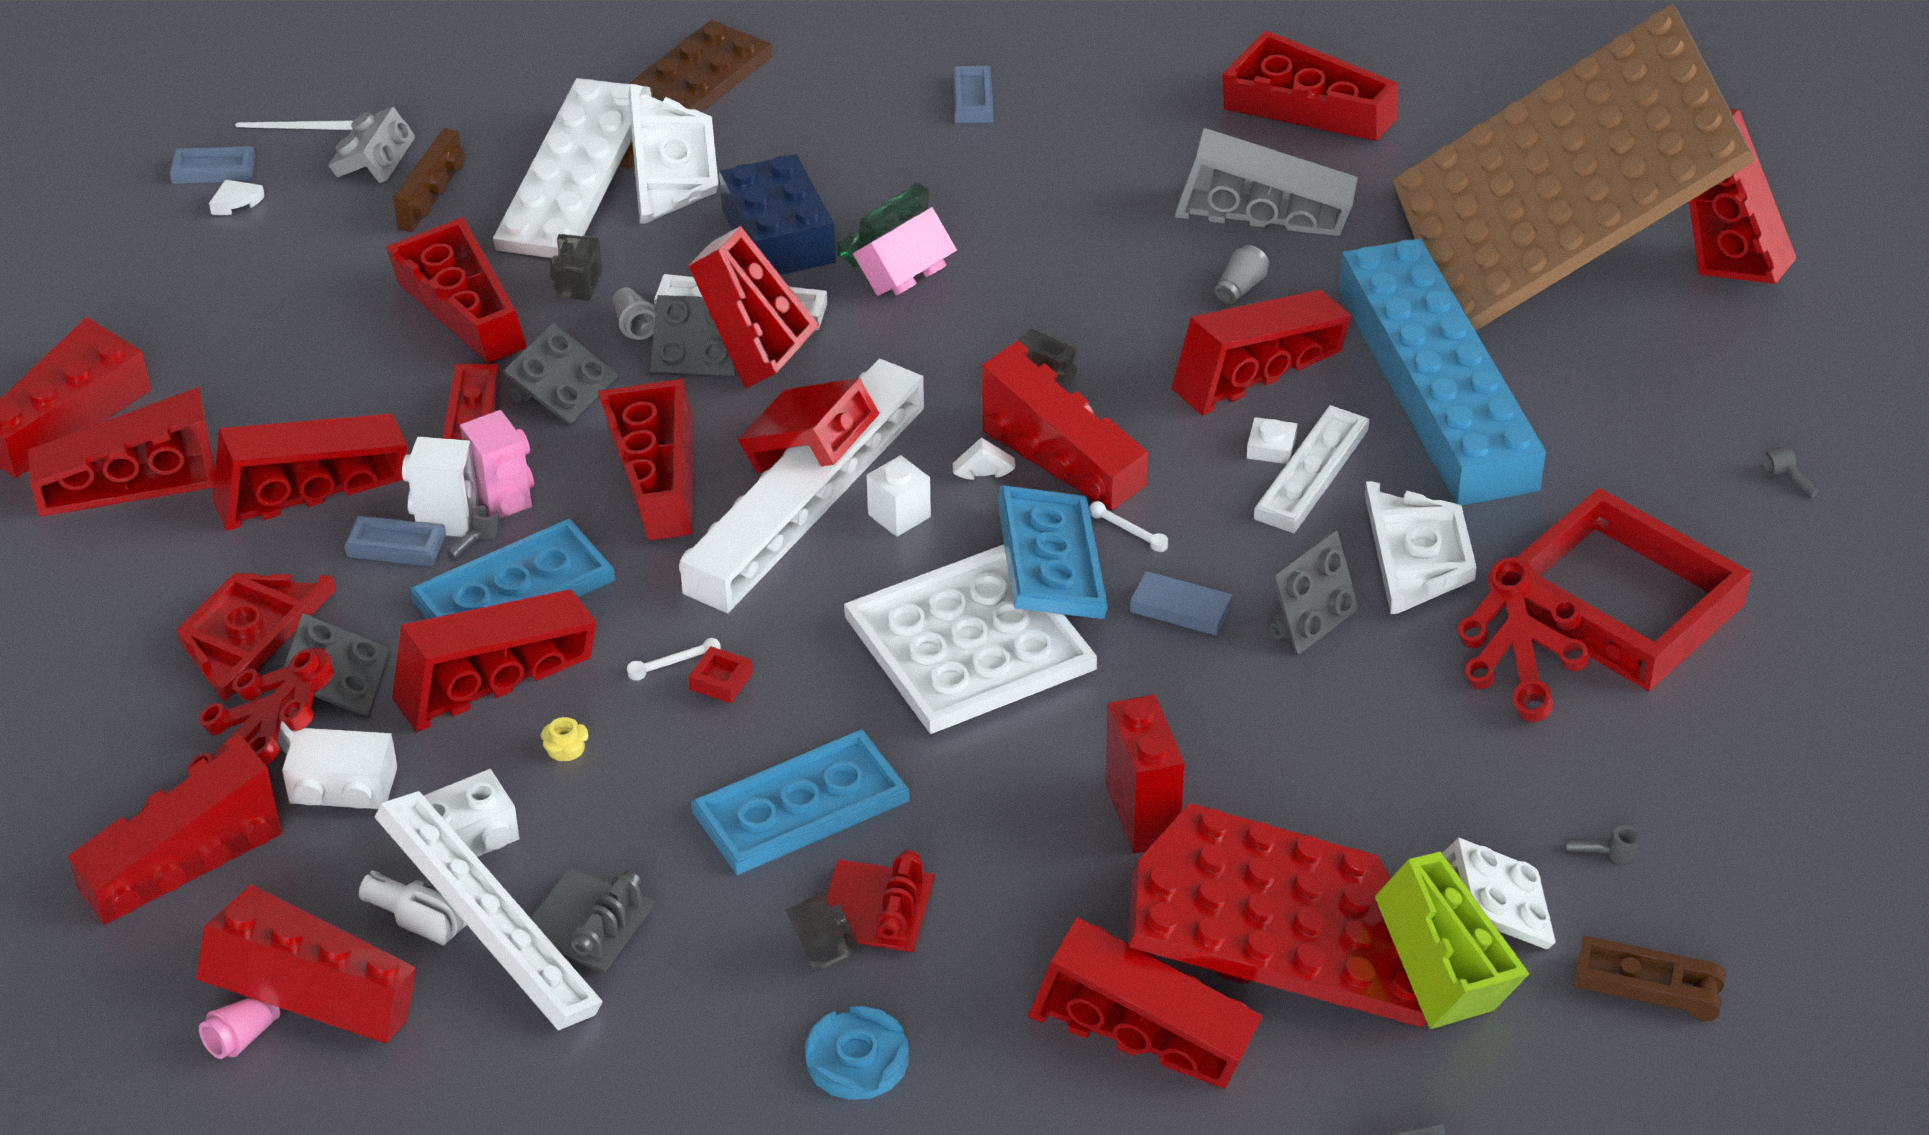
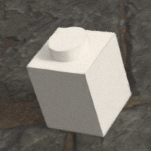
(898, 495)

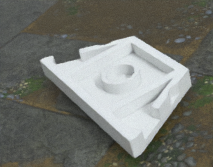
(671, 155)
(1418, 546)

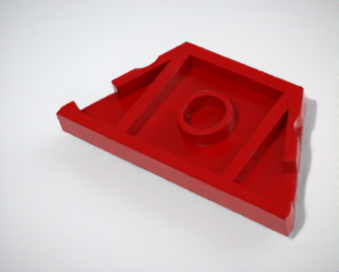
(247, 624)

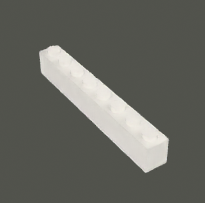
(793, 497)

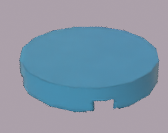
(857, 1053)

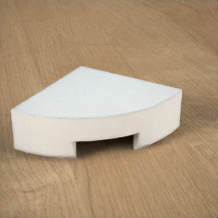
(235, 195)
(983, 460)

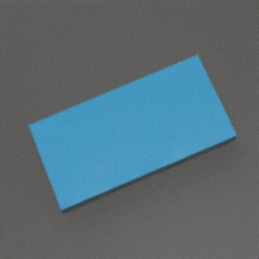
(1051, 552)
(531, 567)
(799, 801)

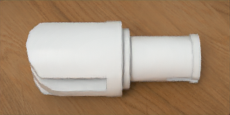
(415, 906)

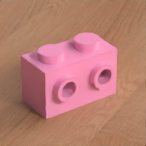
(905, 252)
(499, 463)

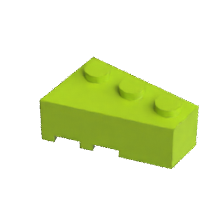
(1447, 942)

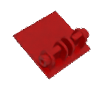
(883, 902)

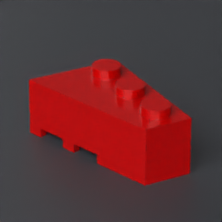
(750, 306)

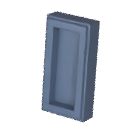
(973, 94)
(212, 165)
(395, 541)
(1181, 603)

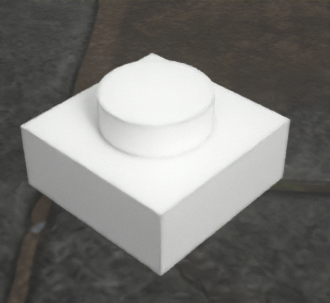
(1271, 440)

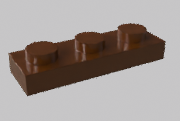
(428, 180)

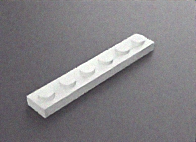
(488, 910)

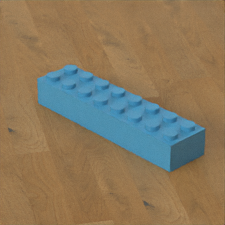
(1441, 373)

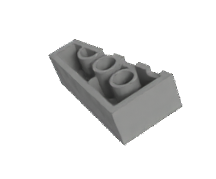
(1263, 187)

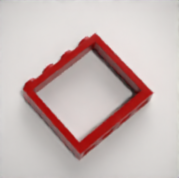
(1612, 641)

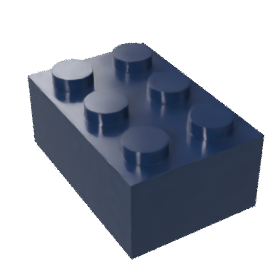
(779, 213)

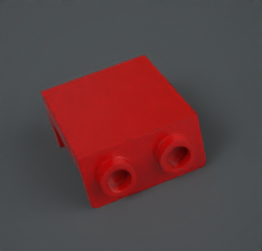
(817, 415)

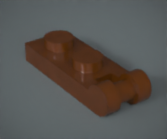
(1650, 976)

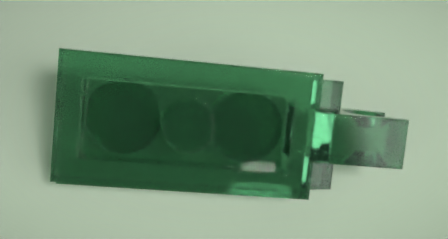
(884, 219)

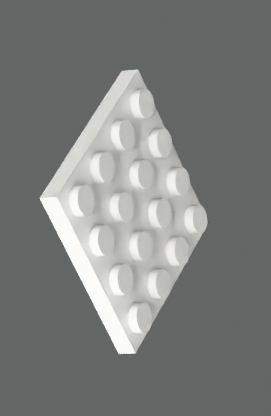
(961, 644)

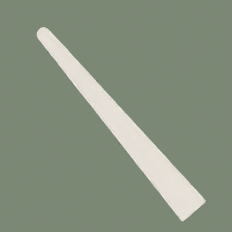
(333, 125)

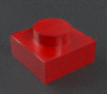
(720, 674)

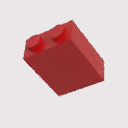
(1142, 769)

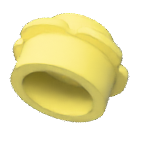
(564, 739)

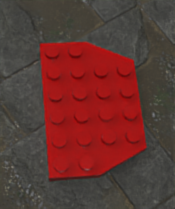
(1270, 911)

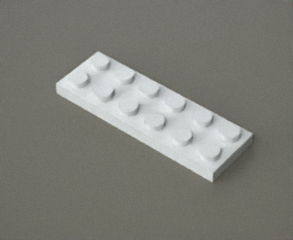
(569, 169)

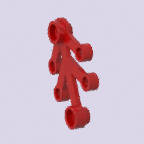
(1520, 632)
(307, 673)

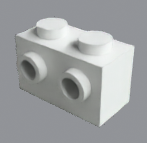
(442, 483)
(339, 768)
(479, 823)

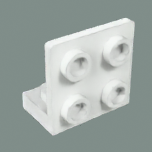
(1505, 890)

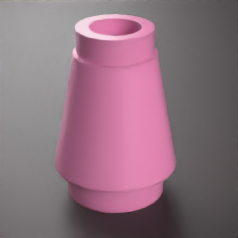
(235, 1026)

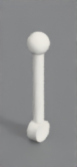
(1158, 541)
(637, 669)

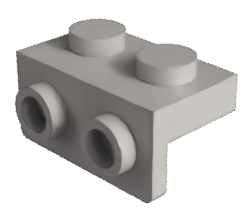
(374, 143)

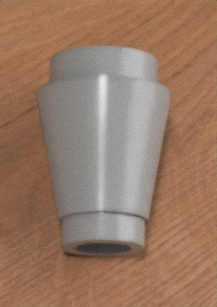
(1243, 272)
(634, 314)

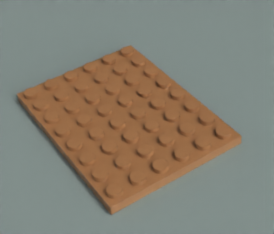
(1573, 168)

